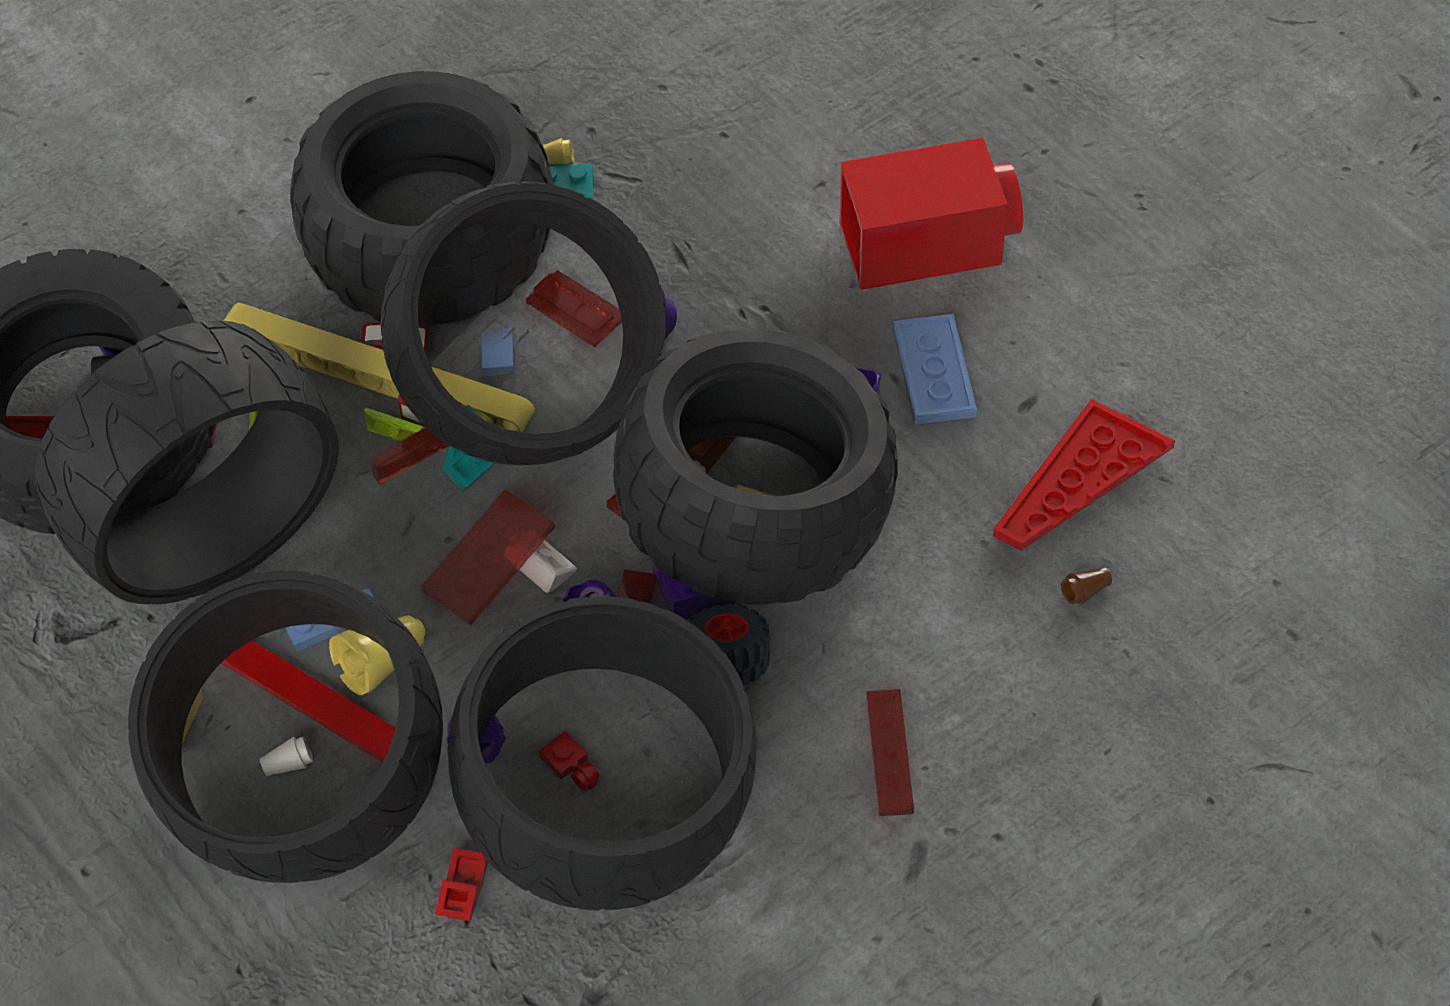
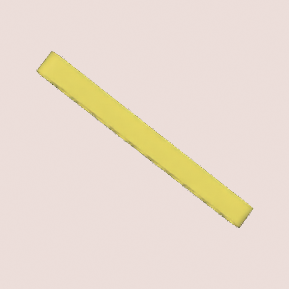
(367, 366)

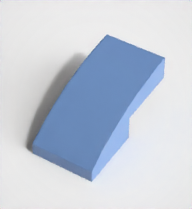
(498, 359)

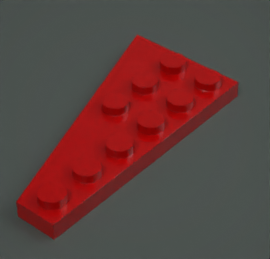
(1086, 463)

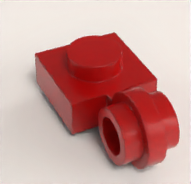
(567, 756)

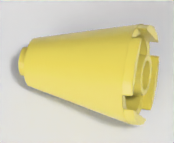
(364, 660)

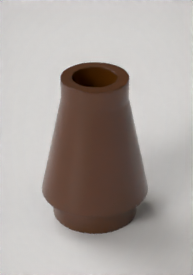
(1083, 585)

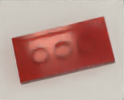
(488, 557)

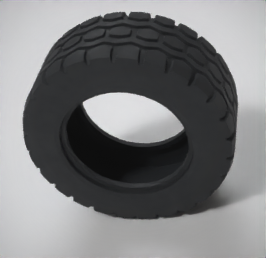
(69, 305)

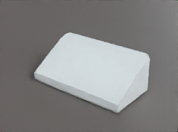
(548, 567)

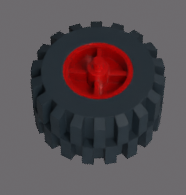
(739, 635)

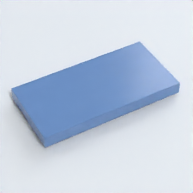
(934, 369)

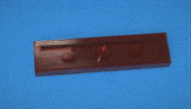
(889, 752)

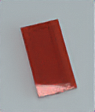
(575, 307)

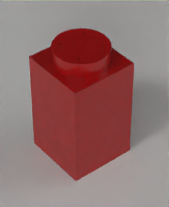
(927, 212)

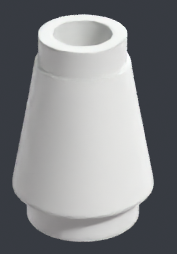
(287, 757)

